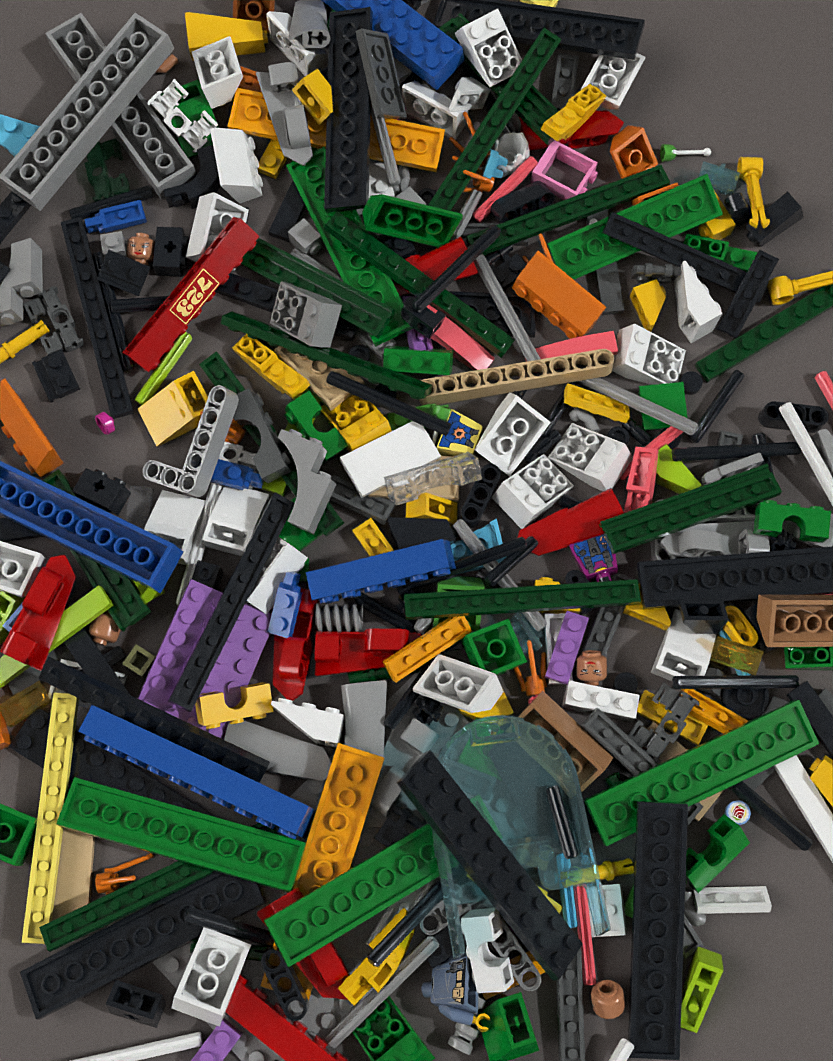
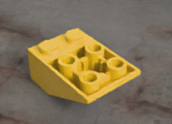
(174, 409)
(357, 421)

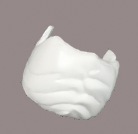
(515, 149)

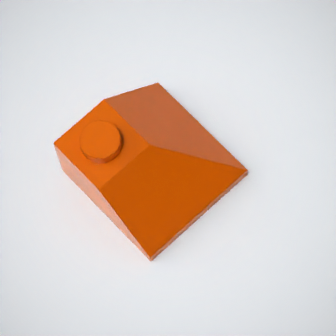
(632, 151)

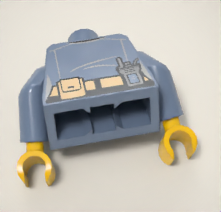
(455, 992)

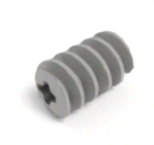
(339, 618)

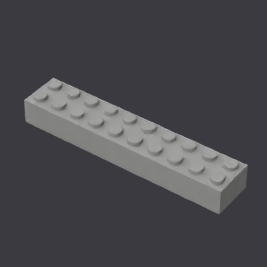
(87, 111)
(137, 126)

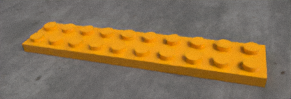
(411, 143)
(335, 830)

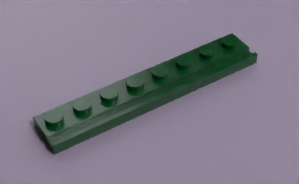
(533, 109)
(356, 307)
(690, 508)
(126, 600)

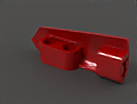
(591, 133)
(437, 261)
(573, 524)
(41, 614)
(357, 650)
(294, 652)
(323, 967)

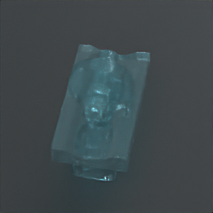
(720, 177)
(526, 632)

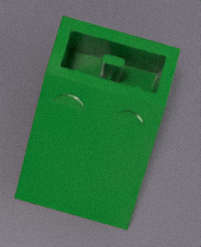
(192, 107)
(390, 1036)

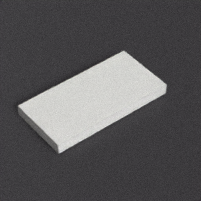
(388, 455)

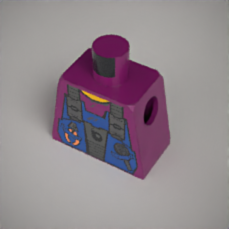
(595, 558)

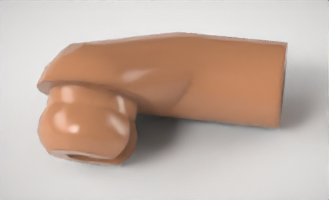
(168, 64)

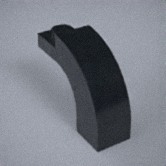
(204, 183)

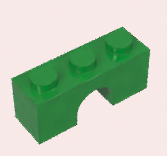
(418, 361)
(301, 412)
(812, 521)
(725, 844)

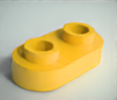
(740, 627)

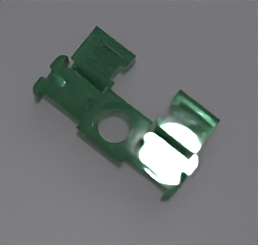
(102, 183)

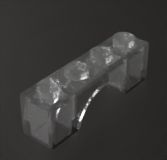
(450, 471)

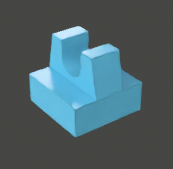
(494, 160)

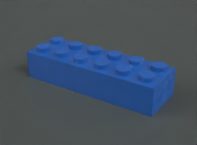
(380, 570)

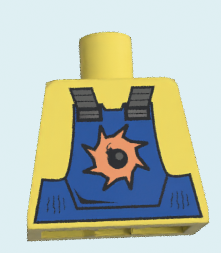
(462, 436)

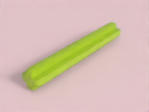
(163, 368)

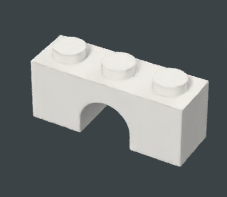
(611, 702)
(488, 971)

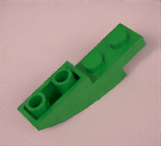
(720, 250)
(808, 658)

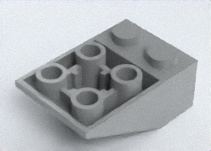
(305, 315)

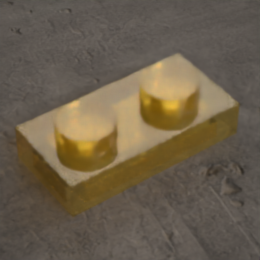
(736, 655)
(24, 704)

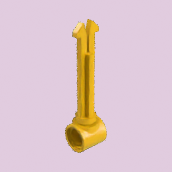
(750, 172)
(783, 289)

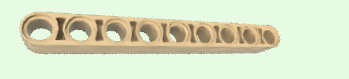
(524, 371)

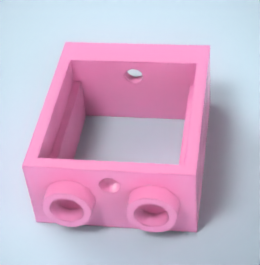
(572, 158)

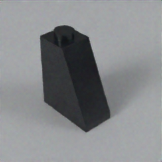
(782, 215)
(417, 531)

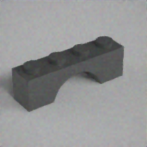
(270, 459)

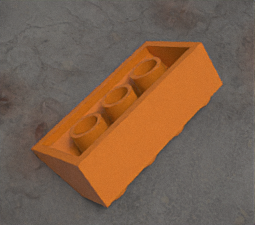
(558, 296)
(26, 433)

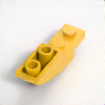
(574, 114)
(271, 367)
(369, 976)

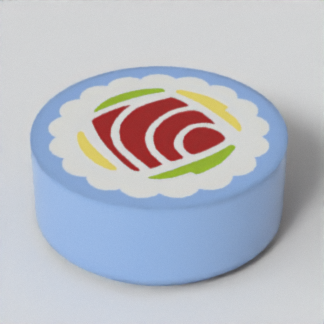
(738, 812)

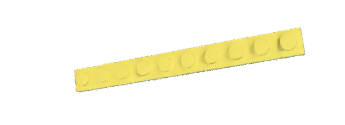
(48, 834)

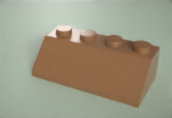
(796, 620)
(586, 753)

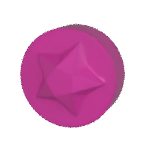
(105, 423)

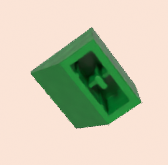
(509, 1029)

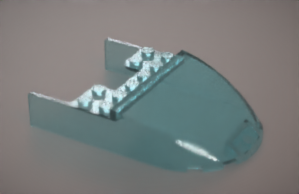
(505, 775)

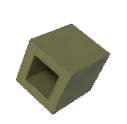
(139, 661)

